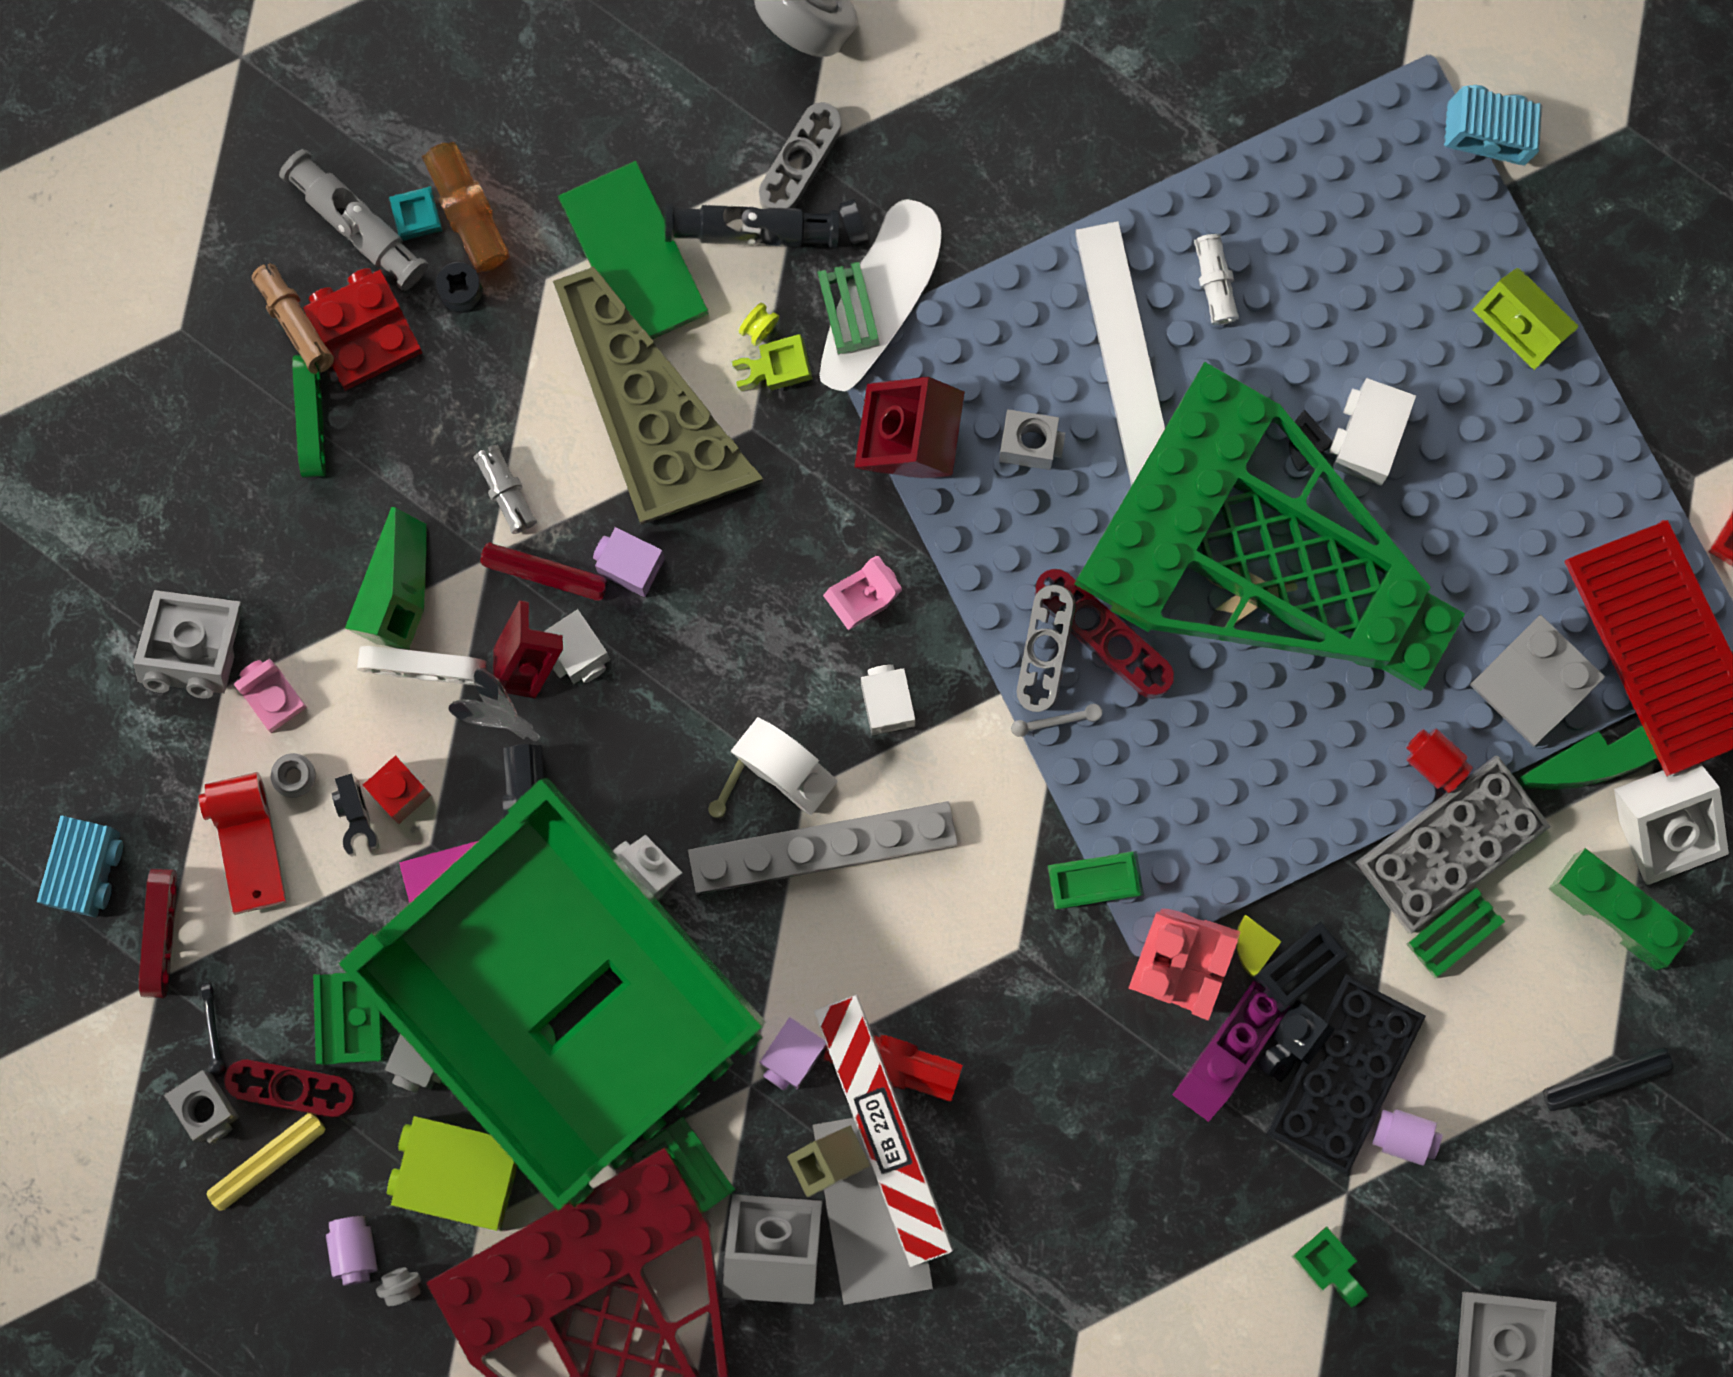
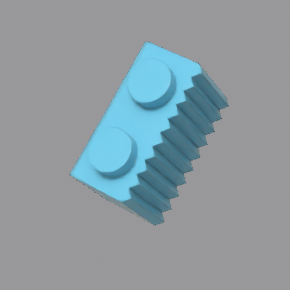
(1493, 125)
(80, 867)

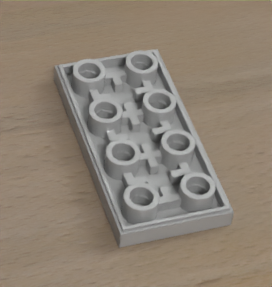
(1453, 844)

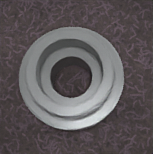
(283, 766)
(399, 1286)

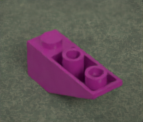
(1230, 1052)

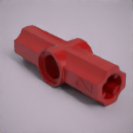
(915, 1069)

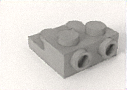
(187, 643)

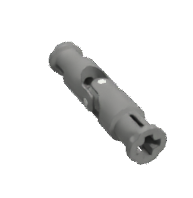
(357, 223)

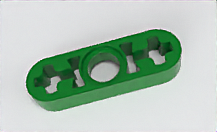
(309, 420)

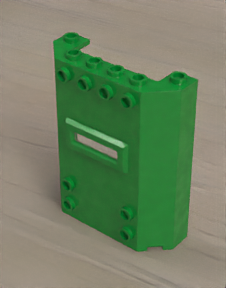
(513, 943)

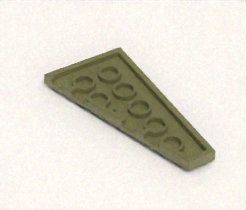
(656, 423)

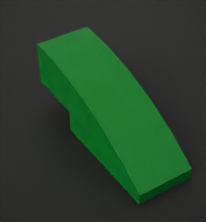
(1591, 762)

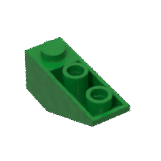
(394, 584)

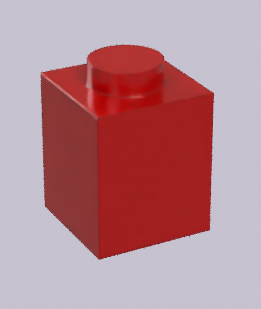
(396, 789)

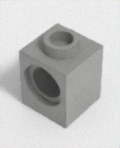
(1020, 423)
(188, 1094)

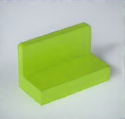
(1525, 317)

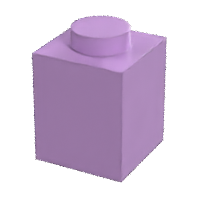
(628, 561)
(792, 1055)

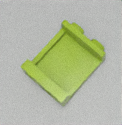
(452, 1174)

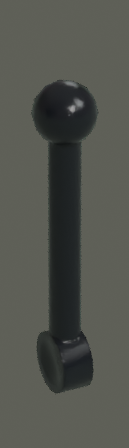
(217, 1065)

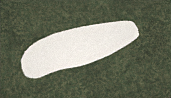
(894, 279)

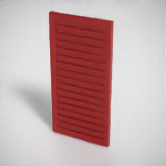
(1661, 643)

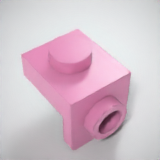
(863, 593)

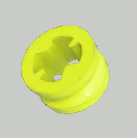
(758, 324)

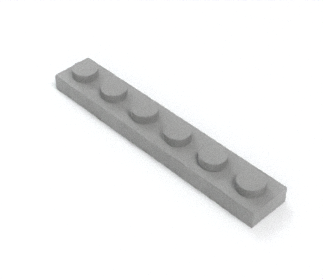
(822, 847)

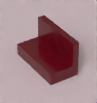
(524, 655)

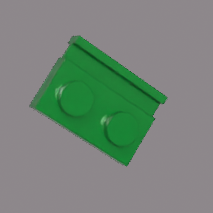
(345, 1022)
(693, 1161)

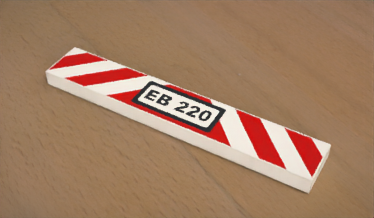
(884, 1130)

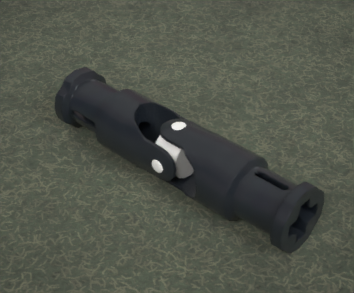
(759, 226)

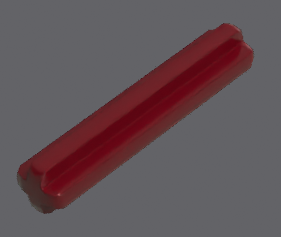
(543, 571)

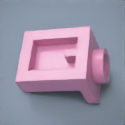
(269, 694)

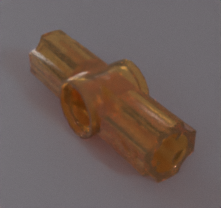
(465, 206)

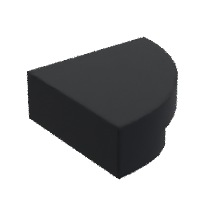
(1314, 434)

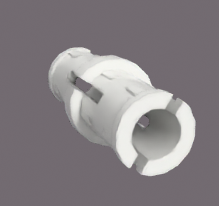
(1216, 279)

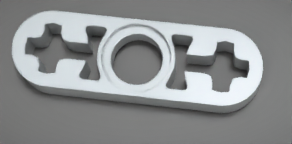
(418, 665)

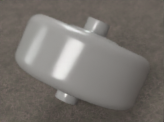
(810, 25)

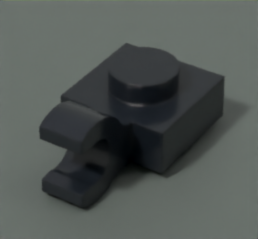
(351, 803)
(1299, 1036)

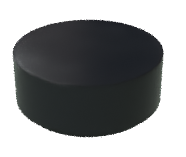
(853, 221)

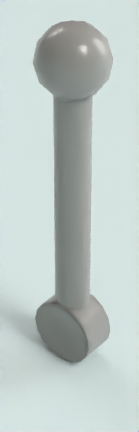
(1091, 713)

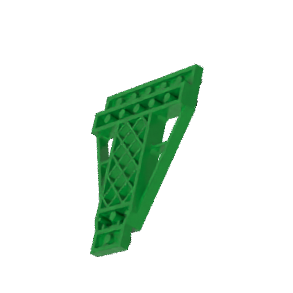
(1179, 497)

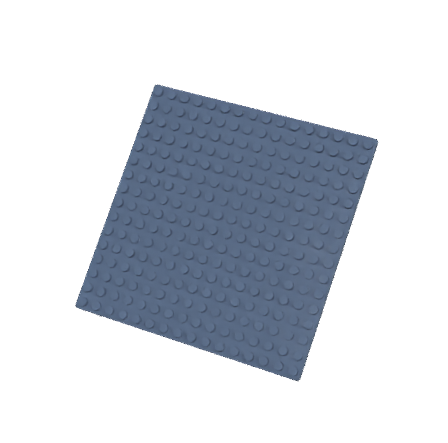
(1348, 264)

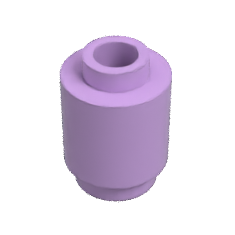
(1407, 1136)
(351, 1250)

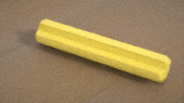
(265, 1161)

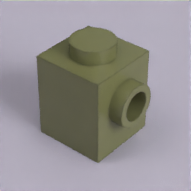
(828, 1161)

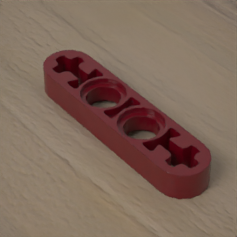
(1109, 628)

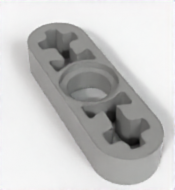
(825, 138)
(1049, 682)

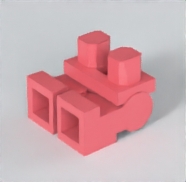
(1184, 961)

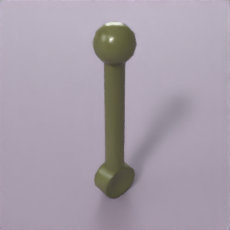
(717, 808)

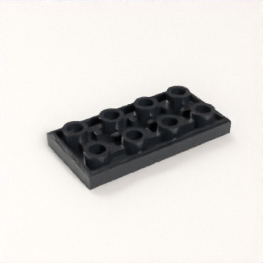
(1349, 1078)

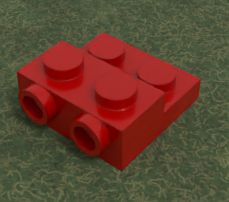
(362, 327)

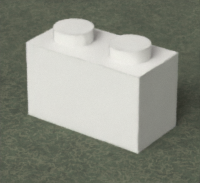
(1372, 431)

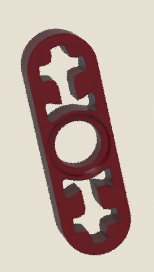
(158, 933)
(260, 1070)

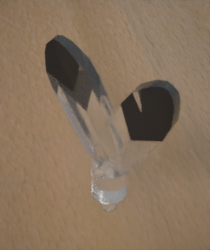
(495, 710)

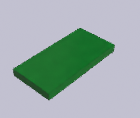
(626, 245)

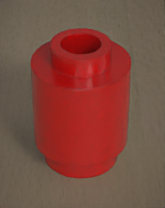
(1438, 759)

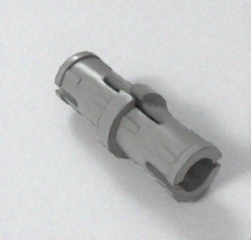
(505, 489)

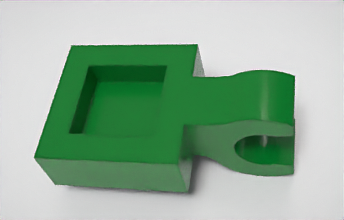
(1327, 1262)

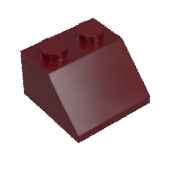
(910, 428)

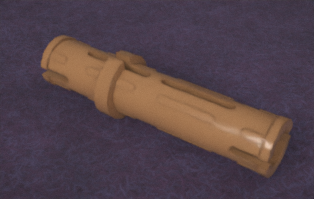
(285, 307)

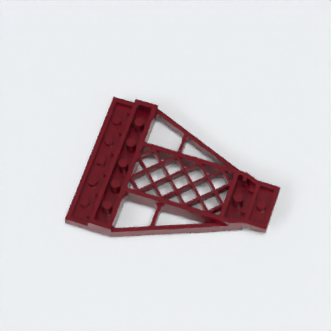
(576, 1254)

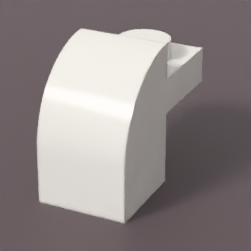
(785, 765)

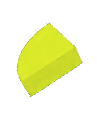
(1254, 945)

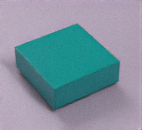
(415, 213)

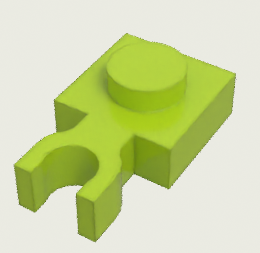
(780, 364)

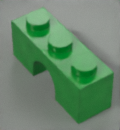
(1641, 922)

